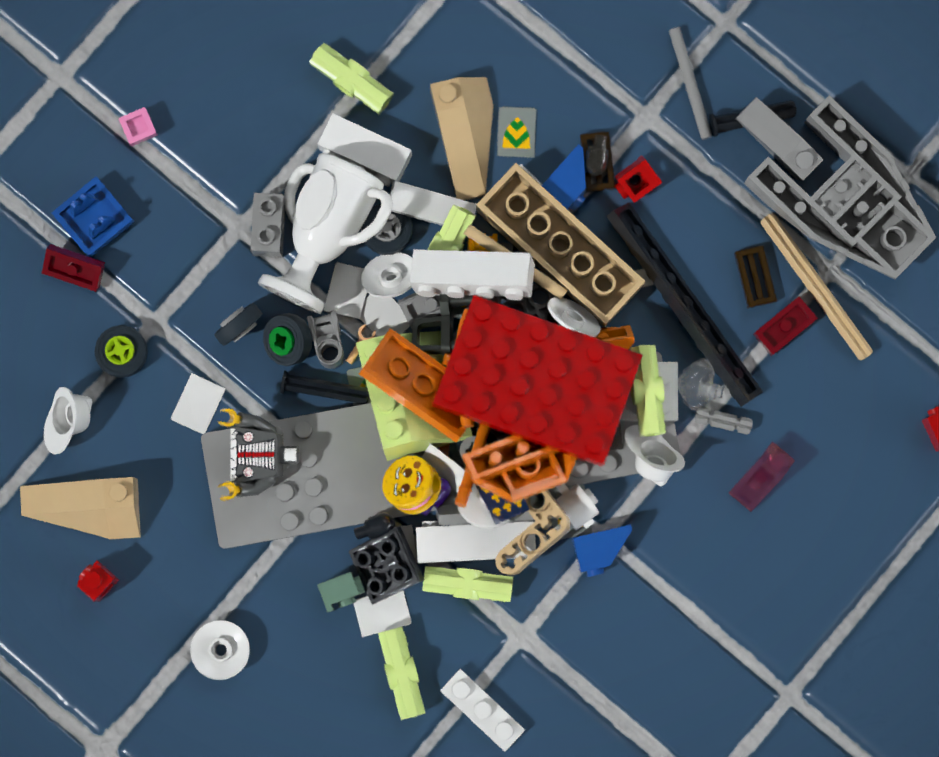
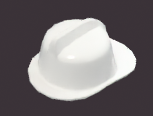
(66, 418)
(654, 456)

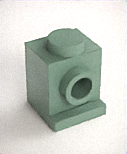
(340, 590)

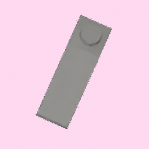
(779, 139)

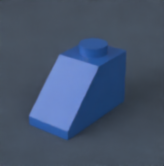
(568, 180)
(599, 549)

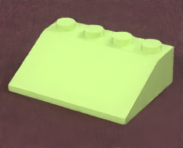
(399, 428)

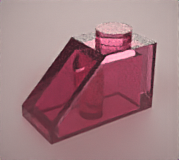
(762, 476)

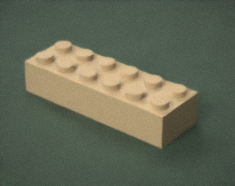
(559, 244)

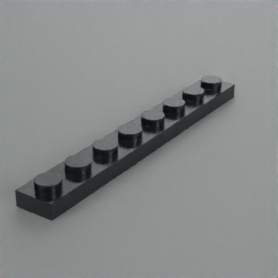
(684, 304)

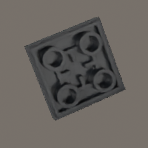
(386, 565)

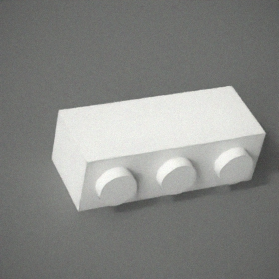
(365, 149)

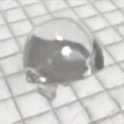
(697, 384)

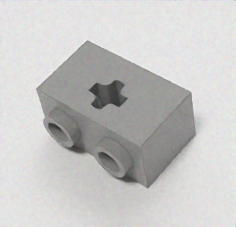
(268, 225)

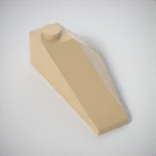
(465, 125)
(90, 506)

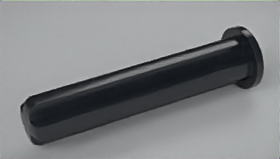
(729, 122)
(323, 388)

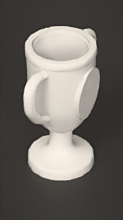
(326, 222)

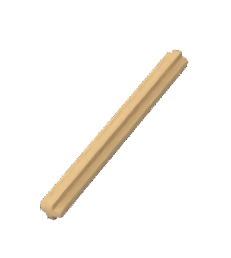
(816, 286)

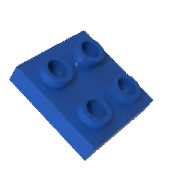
(92, 217)

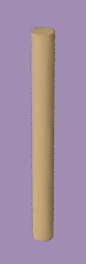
(492, 246)

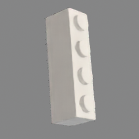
(472, 274)
(467, 541)

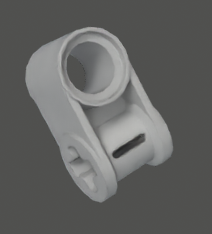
(326, 334)

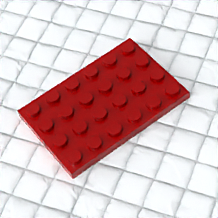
(537, 380)

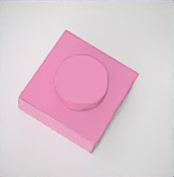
(138, 126)

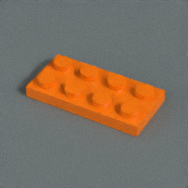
(412, 380)

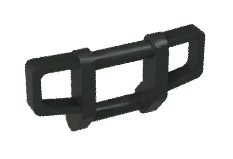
(445, 322)

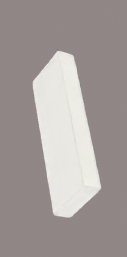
(424, 203)

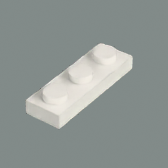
(482, 710)

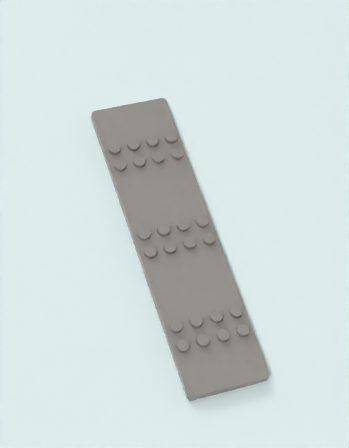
(341, 477)

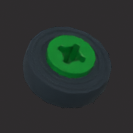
(295, 347)

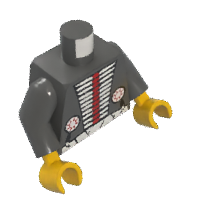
(255, 455)

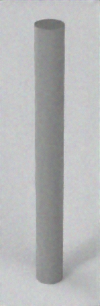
(690, 83)

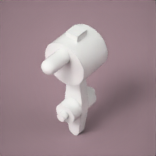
(578, 506)

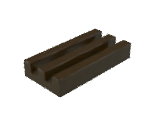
(600, 186)
(744, 279)

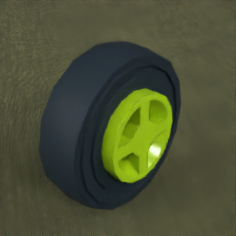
(116, 342)

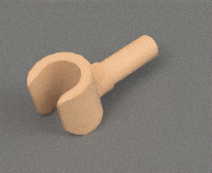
(354, 353)

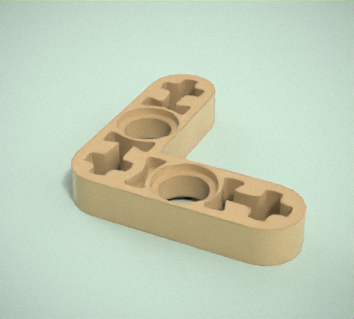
(542, 518)

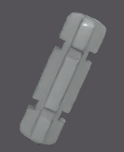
(723, 420)

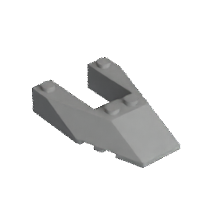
(860, 208)

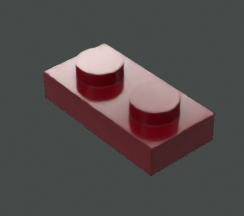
(73, 267)
(785, 326)

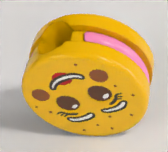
(411, 484)

